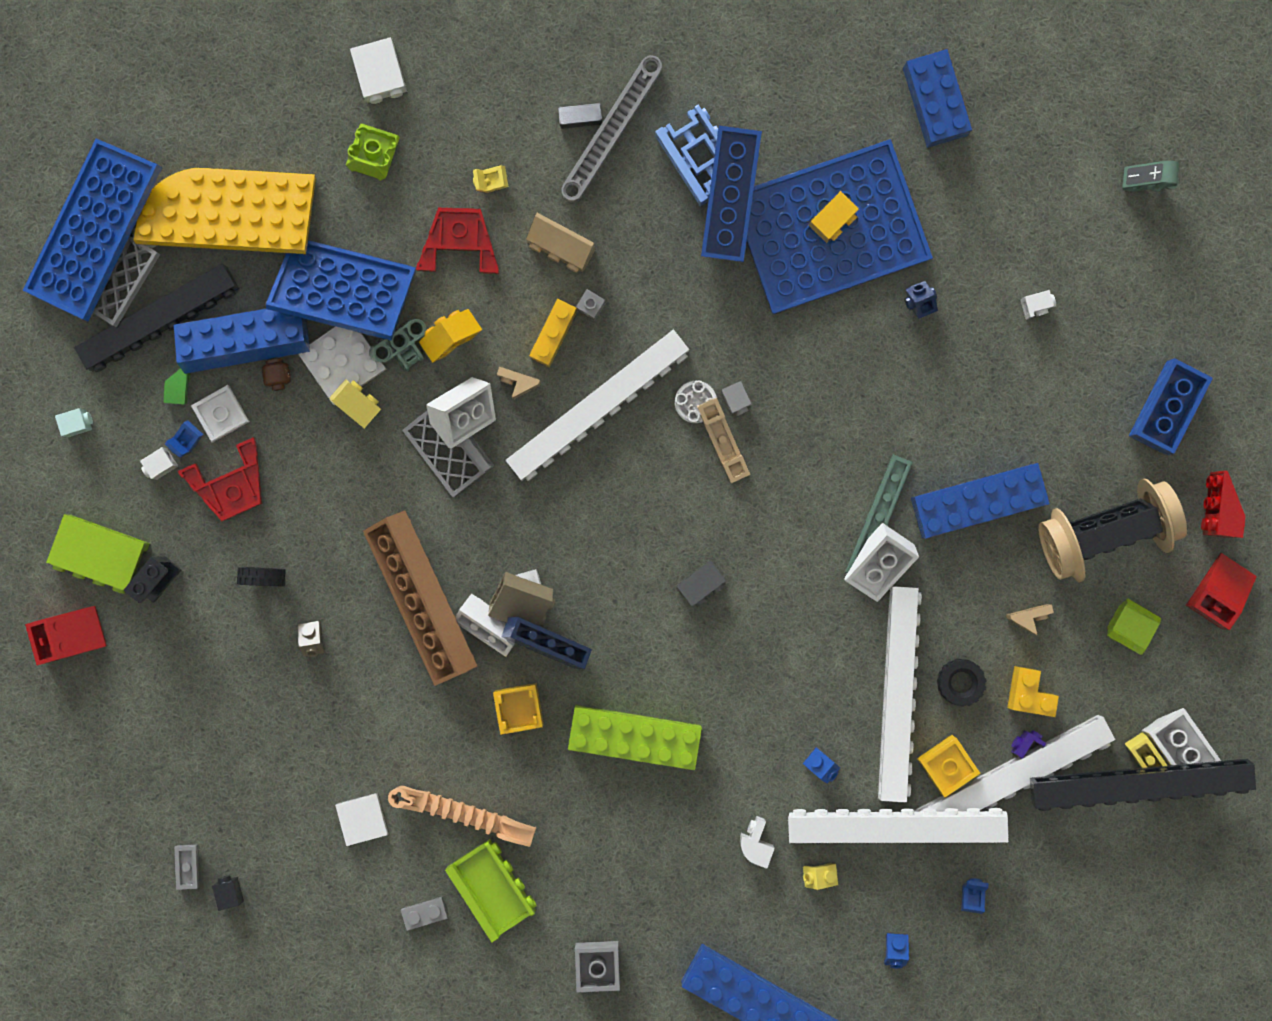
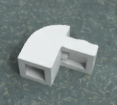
(752, 847)

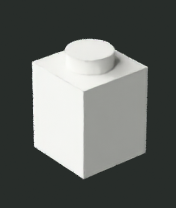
(158, 464)

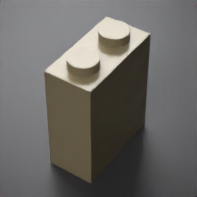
(521, 599)

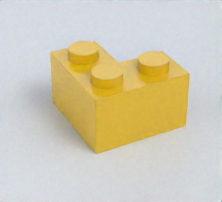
(449, 333)
(1025, 694)

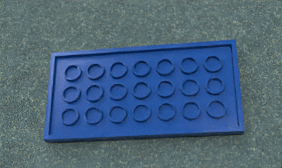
(92, 229)

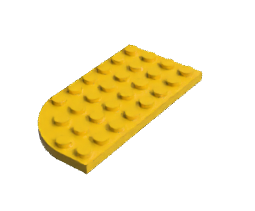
(229, 211)

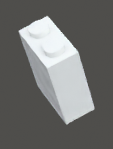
(378, 70)

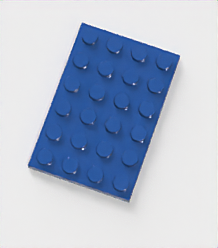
(342, 289)

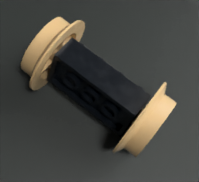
(1153, 515)

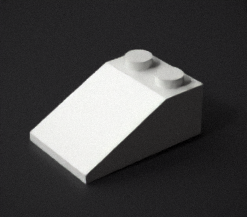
(881, 562)

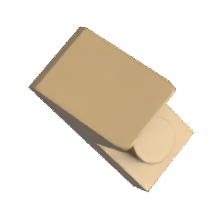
(523, 383)
(1025, 617)

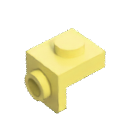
(490, 179)
(820, 876)

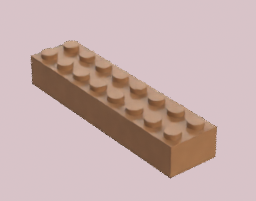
(419, 598)

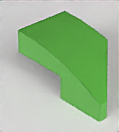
(176, 388)

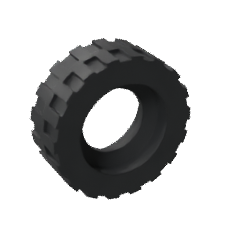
(261, 576)
(977, 687)

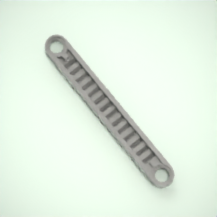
(611, 129)

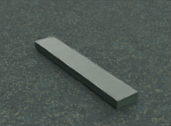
(884, 501)

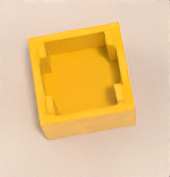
(518, 708)
(948, 766)

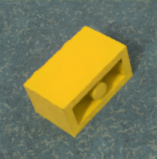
(834, 217)

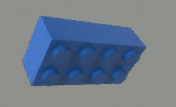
(937, 98)
(1170, 406)

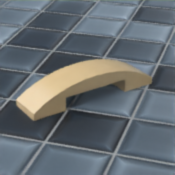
(723, 440)

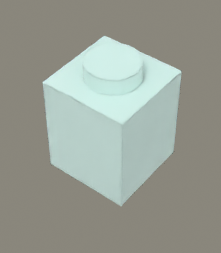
(74, 422)

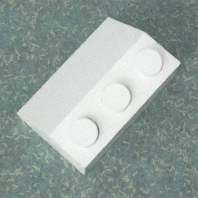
(462, 411)
(1179, 740)

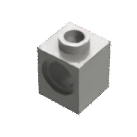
(590, 305)
(736, 398)

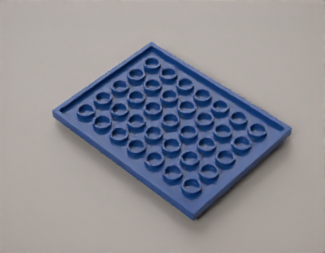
(798, 263)

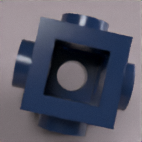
(921, 299)

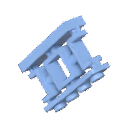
(685, 164)

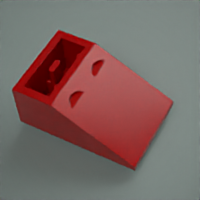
(1223, 509)
(1222, 592)
(65, 635)

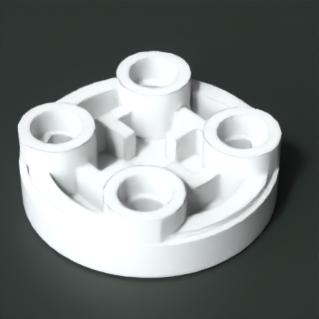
(689, 397)

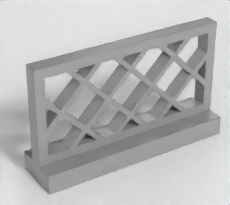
(132, 287)
(471, 450)

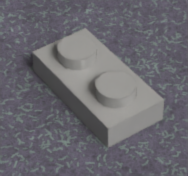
(187, 867)
(424, 913)

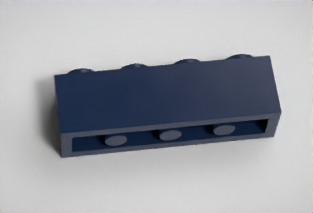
(546, 643)

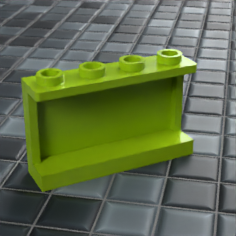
(96, 553)
(491, 889)

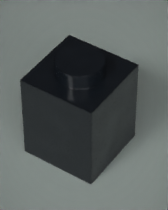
(227, 892)

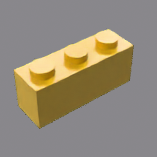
(553, 333)

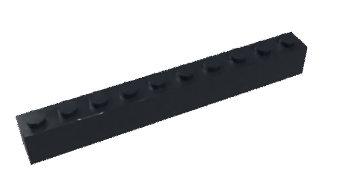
(1143, 784)

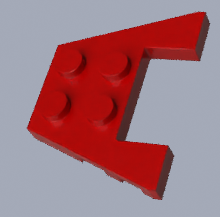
(458, 231)
(231, 492)

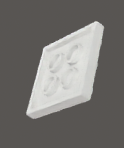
(341, 356)

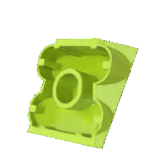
(372, 151)
(1133, 626)

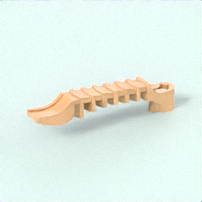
(447, 808)

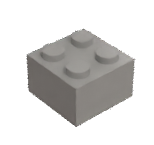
(597, 966)

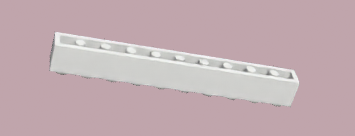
(598, 405)
(898, 694)
(1037, 762)
(898, 826)

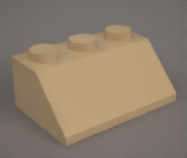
(560, 243)

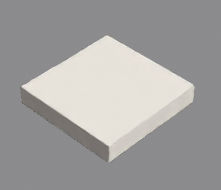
(220, 413)
(361, 819)

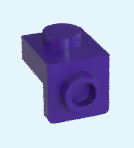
(1023, 743)

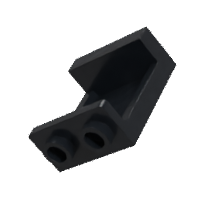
(152, 579)

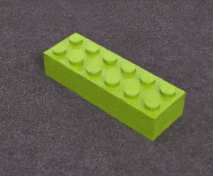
(634, 737)

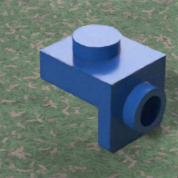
(184, 440)
(822, 766)
(974, 896)
(897, 950)

